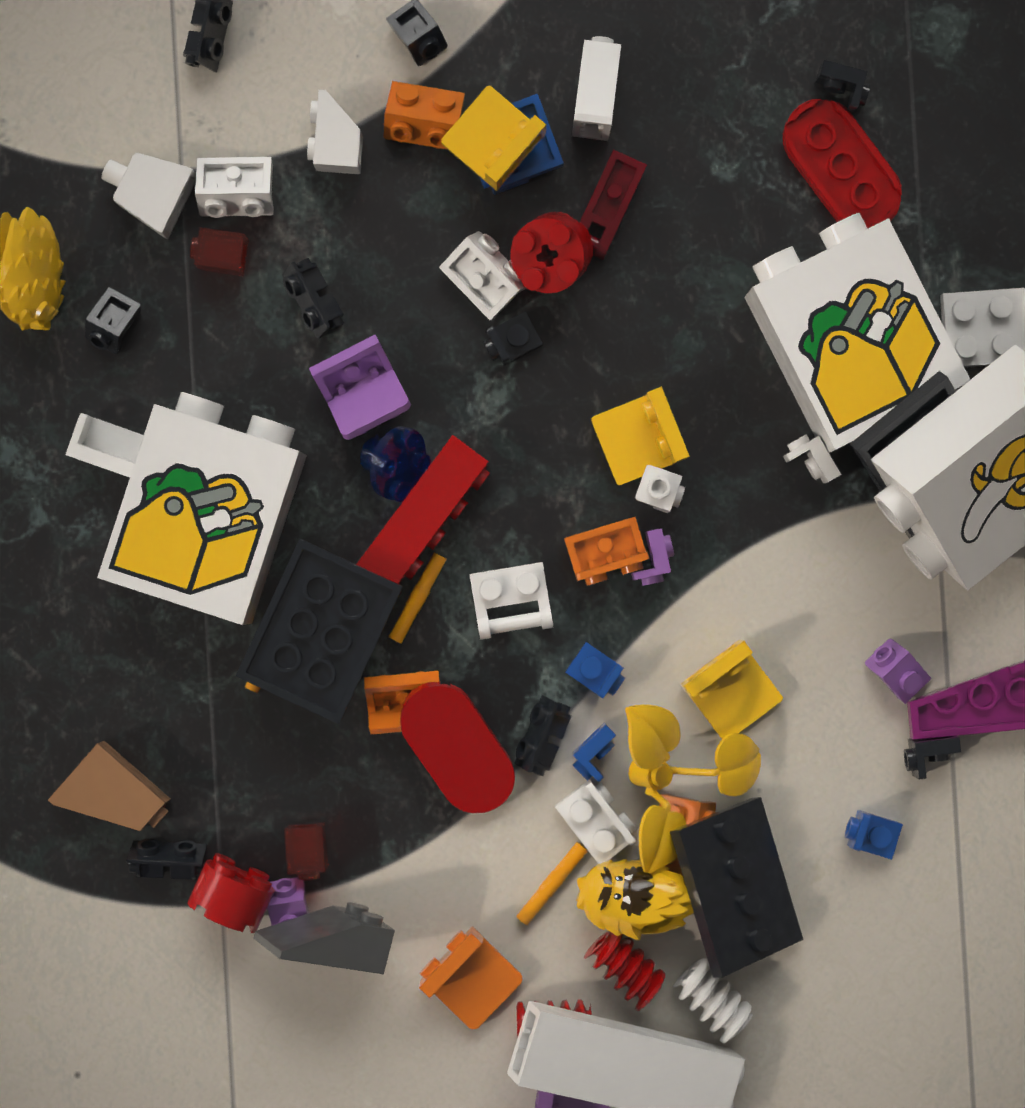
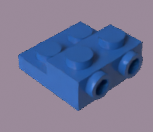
(542, 158)

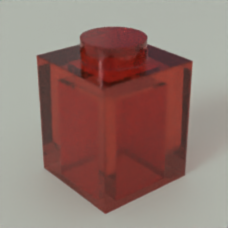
(220, 251)
(306, 850)

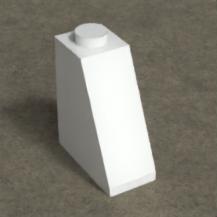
(596, 88)

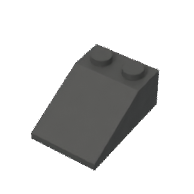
(332, 938)

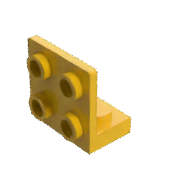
(493, 137)
(639, 436)
(732, 690)

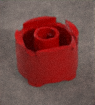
(542, 271)
(232, 894)

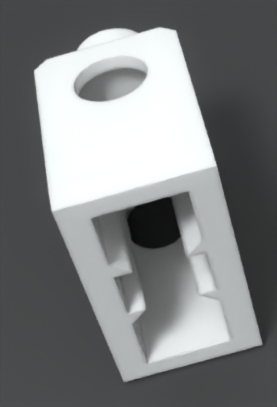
(151, 189)

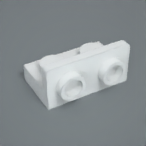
(234, 186)
(483, 274)
(595, 821)

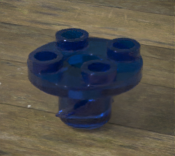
(395, 462)

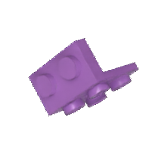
(360, 387)

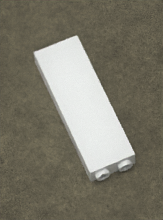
(620, 1062)

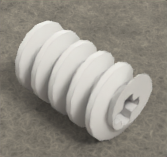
(715, 1000)

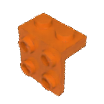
(470, 978)

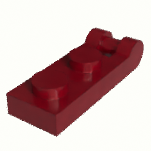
(612, 199)

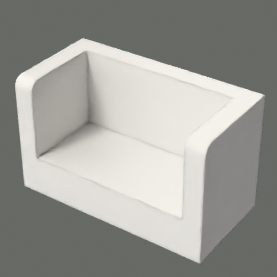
(104, 445)

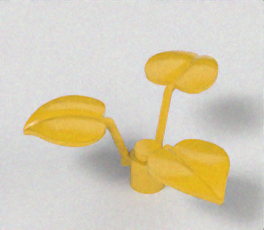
(651, 736)

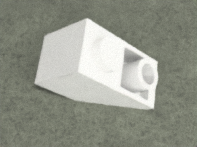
(336, 140)

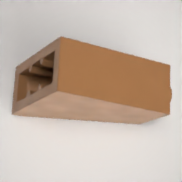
(112, 791)

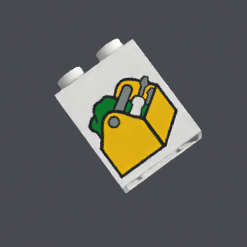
(851, 328)
(204, 510)

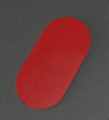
(841, 162)
(457, 747)

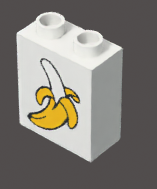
(962, 476)

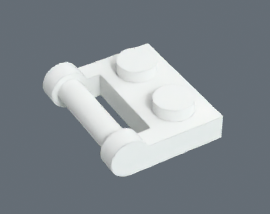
(506, 588)

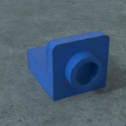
(596, 671)
(596, 745)
(873, 834)

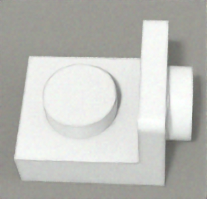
(819, 462)

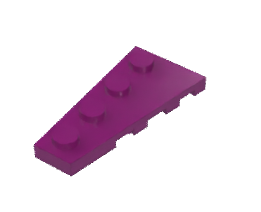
(972, 707)

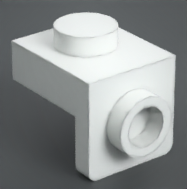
(660, 489)

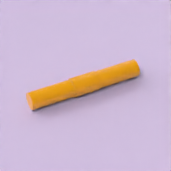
(417, 598)
(552, 883)

